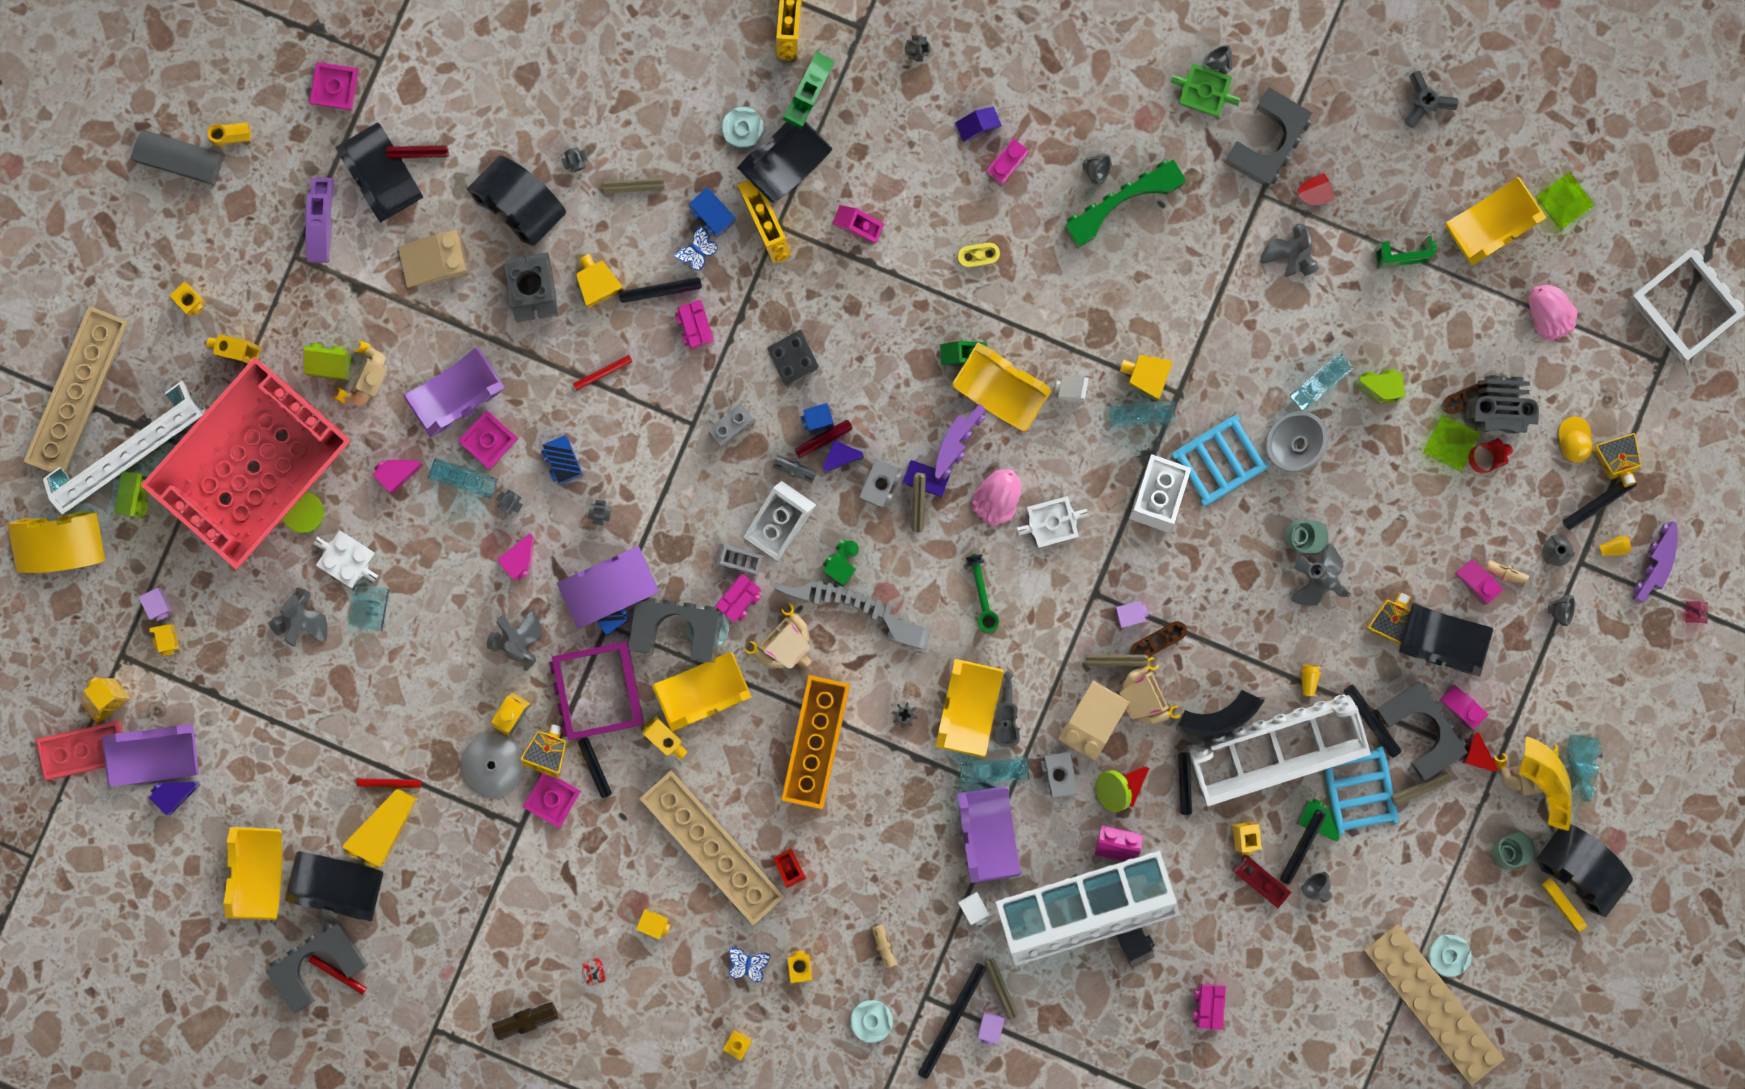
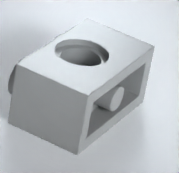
(731, 425)
(884, 471)
(1068, 784)

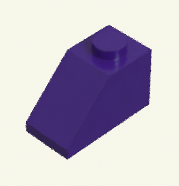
(171, 795)

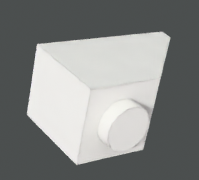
(1072, 388)

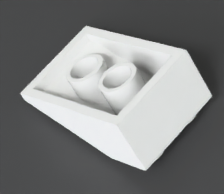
(1160, 493)
(779, 520)

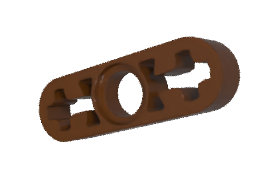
(1455, 397)
(1169, 628)

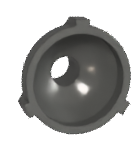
(1219, 60)
(1097, 167)
(1551, 553)
(1563, 609)
(1318, 887)

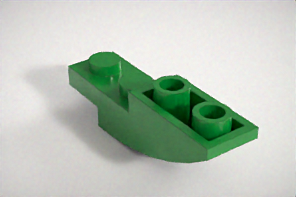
(808, 90)

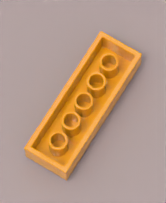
(815, 742)

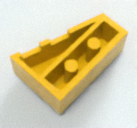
(103, 698)

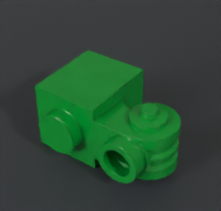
(837, 566)

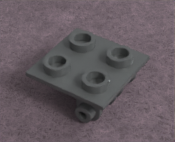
(793, 357)

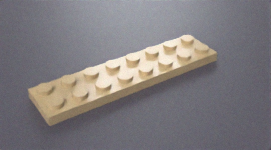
(76, 390)
(712, 847)
(1434, 1005)

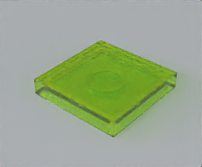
(1565, 200)
(1451, 443)

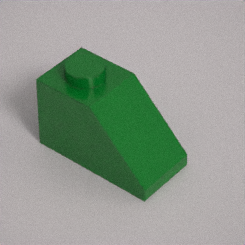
(957, 352)
(1328, 827)

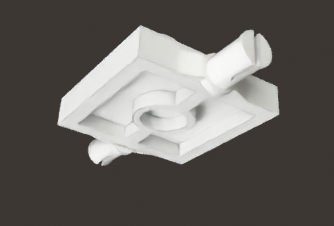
(1052, 522)
(345, 559)

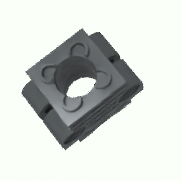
(544, 300)
(1502, 406)

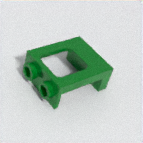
(1387, 260)

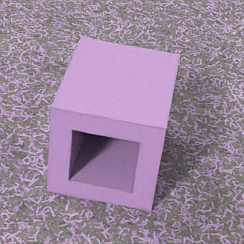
(156, 605)
(1131, 614)
(990, 1028)

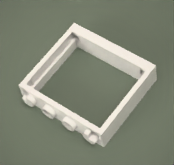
(1661, 325)

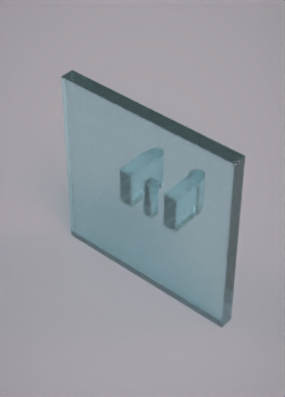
(369, 607)

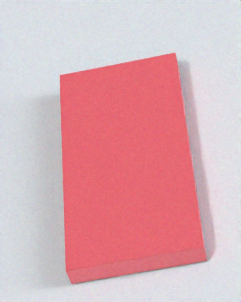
(74, 750)

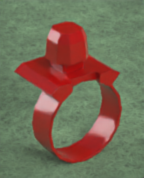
(1499, 452)

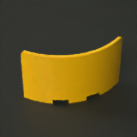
(1494, 221)
(1001, 388)
(55, 544)
(701, 690)
(969, 708)
(1551, 776)
(254, 873)

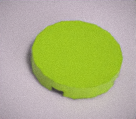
(306, 514)
(1113, 791)

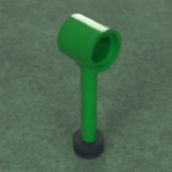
(975, 561)

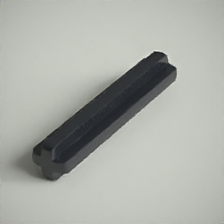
(594, 768)
(1185, 783)

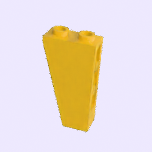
(788, 29)
(765, 222)
(381, 830)

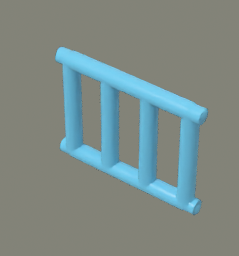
(1215, 433)
(1337, 805)

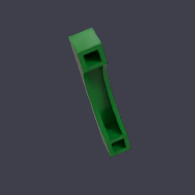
(1160, 181)

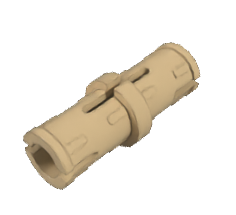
(1506, 573)
(884, 946)

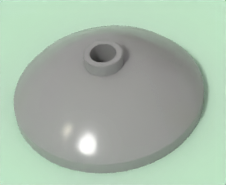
(1291, 433)
(507, 760)

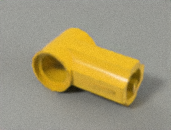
(231, 133)

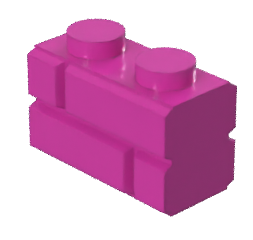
(1007, 162)
(695, 325)
(738, 598)
(1118, 844)
(1209, 1006)

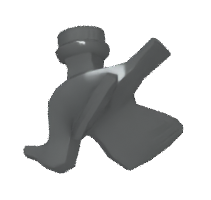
(1294, 251)
(1321, 578)
(296, 617)
(515, 641)

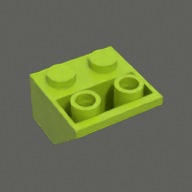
(327, 363)
(1382, 388)
(131, 496)

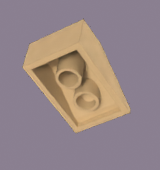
(433, 258)
(1093, 720)

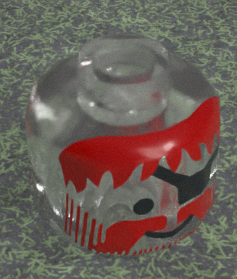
(593, 971)

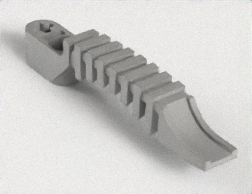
(898, 630)

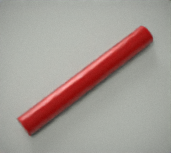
(602, 372)
(389, 783)
(337, 974)

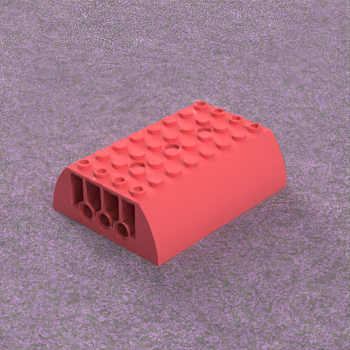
(217, 458)

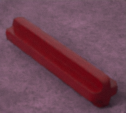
(398, 152)
(823, 439)

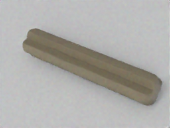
(632, 185)
(918, 502)
(1116, 660)
(1420, 789)
(1001, 988)

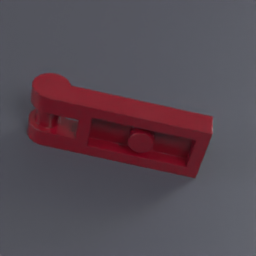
(1262, 882)

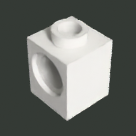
(974, 909)

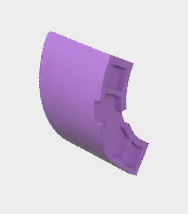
(454, 393)
(608, 587)
(150, 755)
(988, 834)

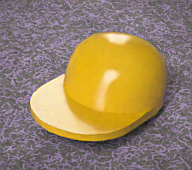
(1575, 439)

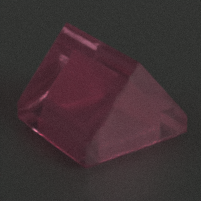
(1696, 612)

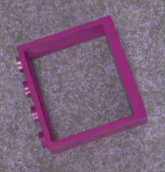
(563, 707)

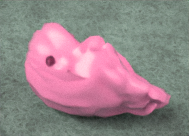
(1551, 312)
(997, 497)

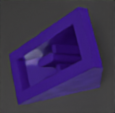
(978, 123)
(841, 455)

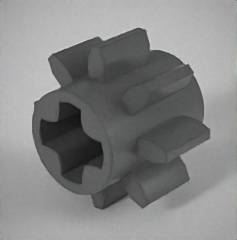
(917, 48)
(574, 159)
(509, 502)
(599, 512)
(899, 718)

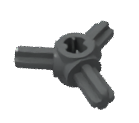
(1420, 107)

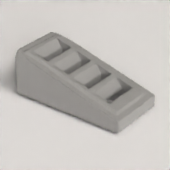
(721, 554)

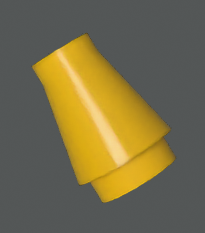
(1616, 547)
(1310, 677)

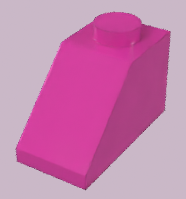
(858, 223)
(395, 473)
(519, 558)
(1479, 582)
(1463, 707)

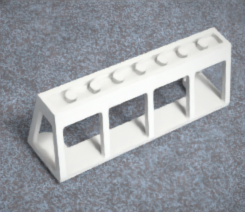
(1285, 769)

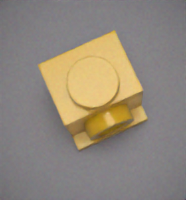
(165, 639)
(1252, 841)

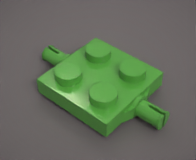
(1205, 90)

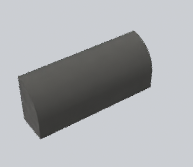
(177, 157)

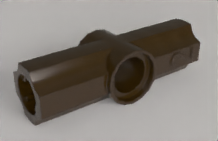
(525, 1021)

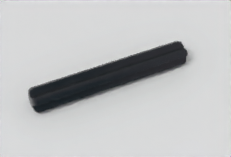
(660, 290)
(1596, 505)
(1373, 721)
(1303, 846)

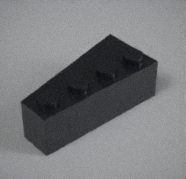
(1136, 946)

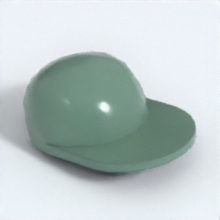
(1306, 536)
(1513, 851)

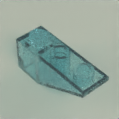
(1321, 381)
(1143, 414)
(463, 478)
(1582, 758)
(994, 770)

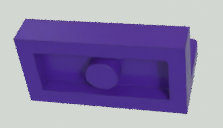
(931, 485)

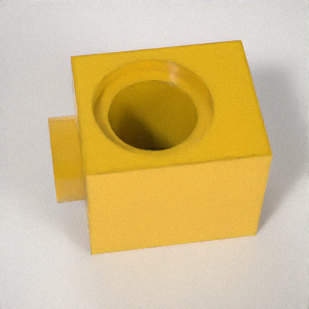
(179, 297)
(653, 924)
(805, 975)
(737, 1044)

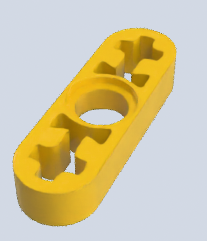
(1564, 905)

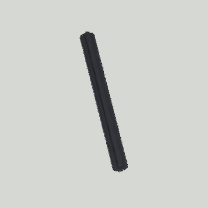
(951, 1021)

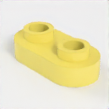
(978, 255)

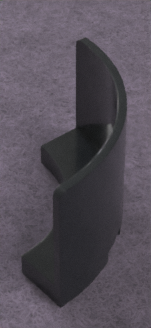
(785, 160)
(382, 180)
(519, 197)
(1446, 640)
(1223, 721)
(1587, 866)
(335, 884)

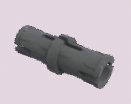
(794, 469)

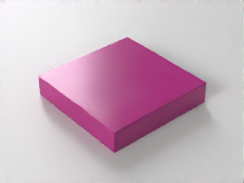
(334, 86)
(488, 439)
(552, 799)

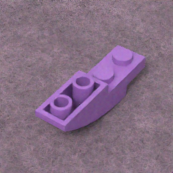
(318, 220)
(951, 448)
(1663, 556)

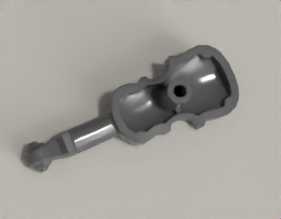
(1007, 732)

